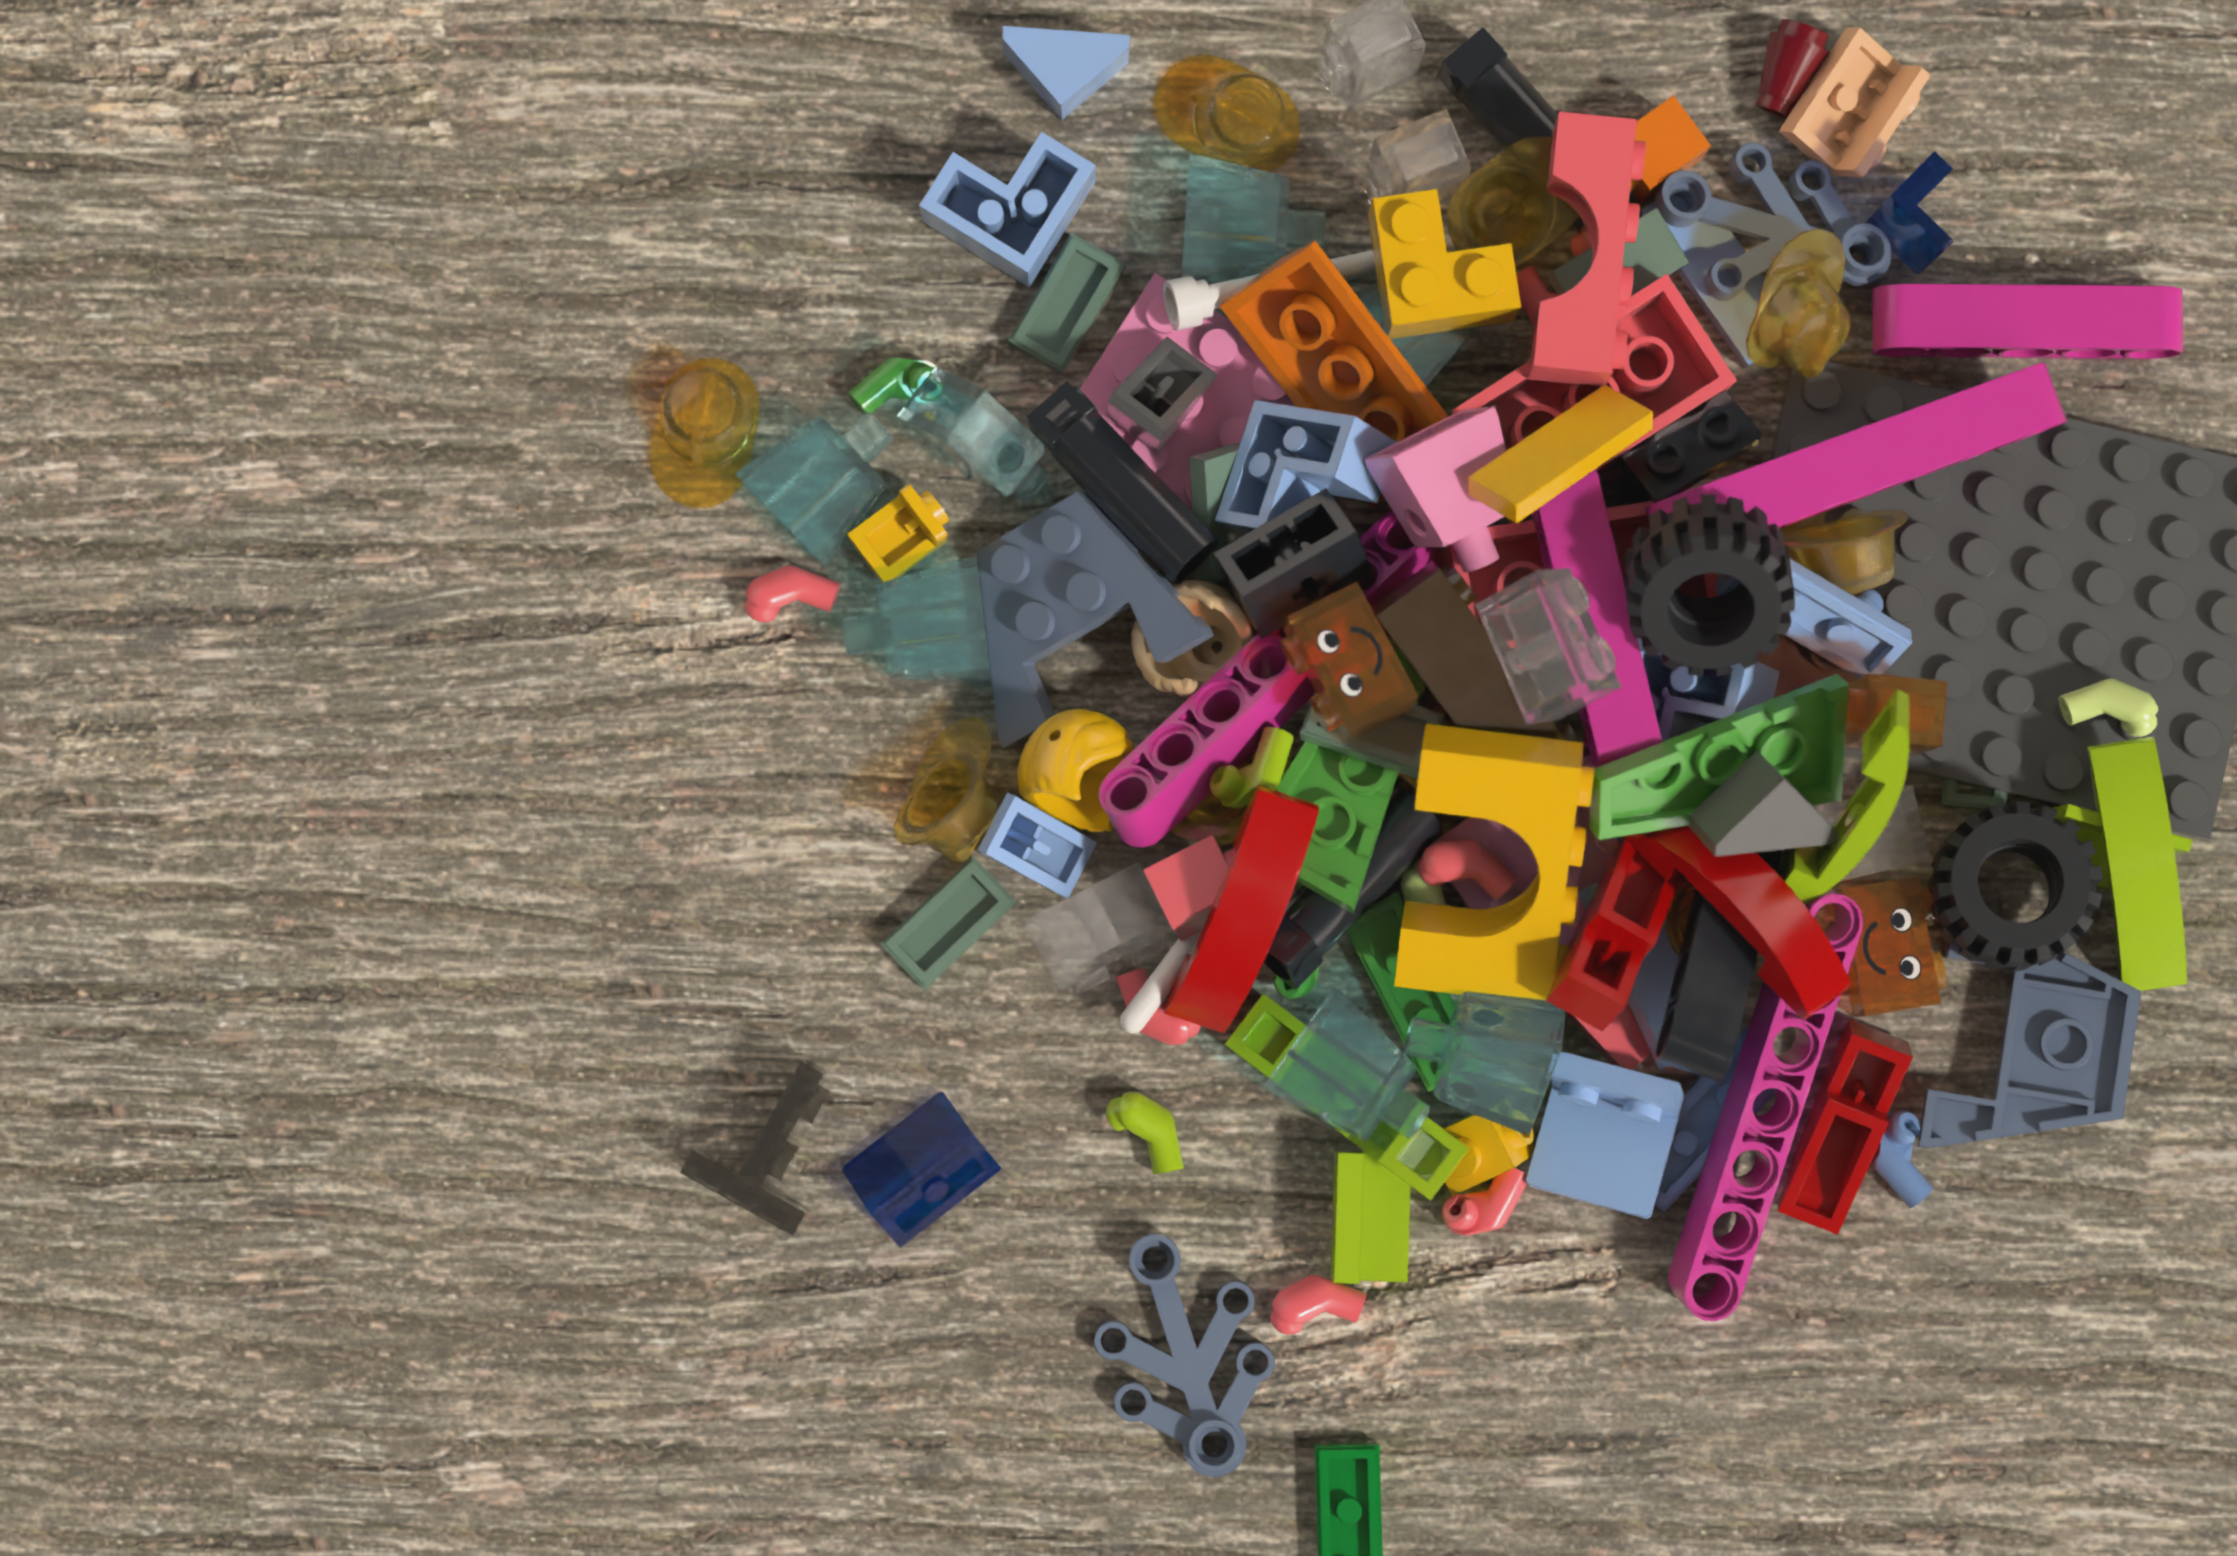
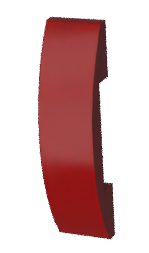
(1762, 908)
(1245, 911)

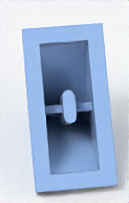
(1065, 64)
(1036, 846)

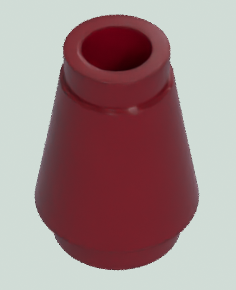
(1790, 65)

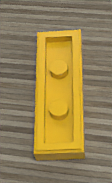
(1560, 453)

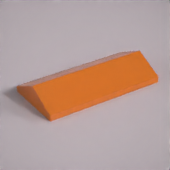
(1329, 346)

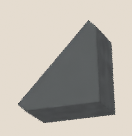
(1160, 394)
(1759, 813)

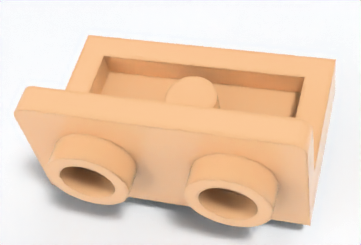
(1853, 105)

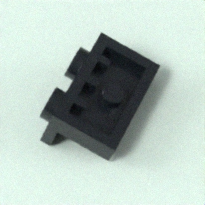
(1687, 451)

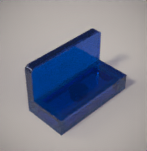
(1908, 228)
(920, 1169)

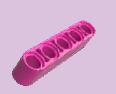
(2027, 321)
(1578, 536)

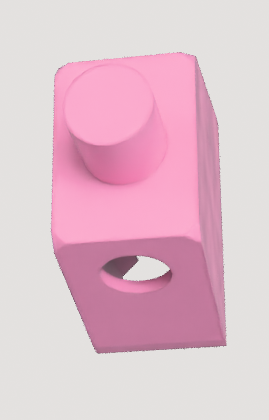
(1429, 485)

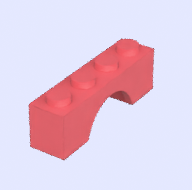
(1592, 173)

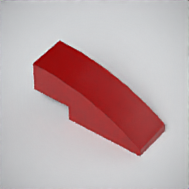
(1612, 938)
(1844, 1126)

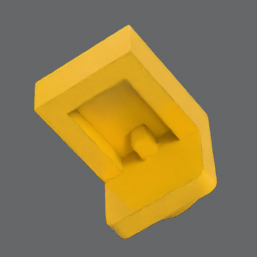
(900, 533)
(1490, 1153)

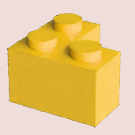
(1425, 285)

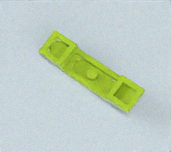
(1885, 762)
(2140, 863)
(1420, 1161)

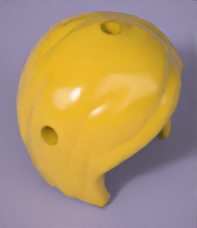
(1067, 764)

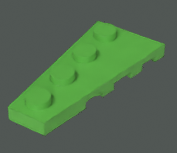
(1669, 781)
(1350, 815)

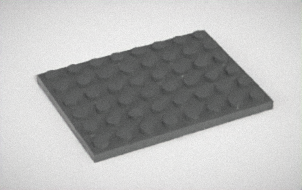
(2043, 577)

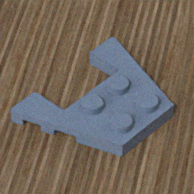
(1055, 585)
(2058, 1059)

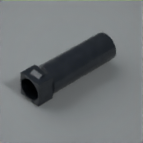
(1497, 93)
(1121, 483)
(1315, 923)

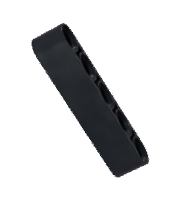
(1708, 991)

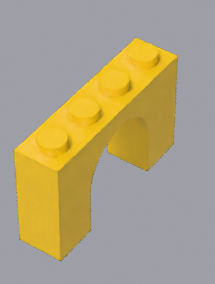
(1535, 792)

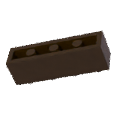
(1455, 655)

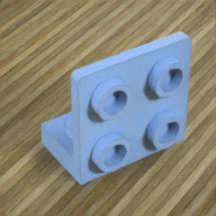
(1605, 1135)

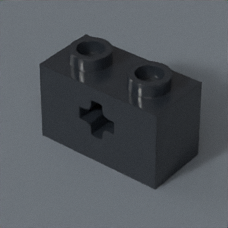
(1293, 562)

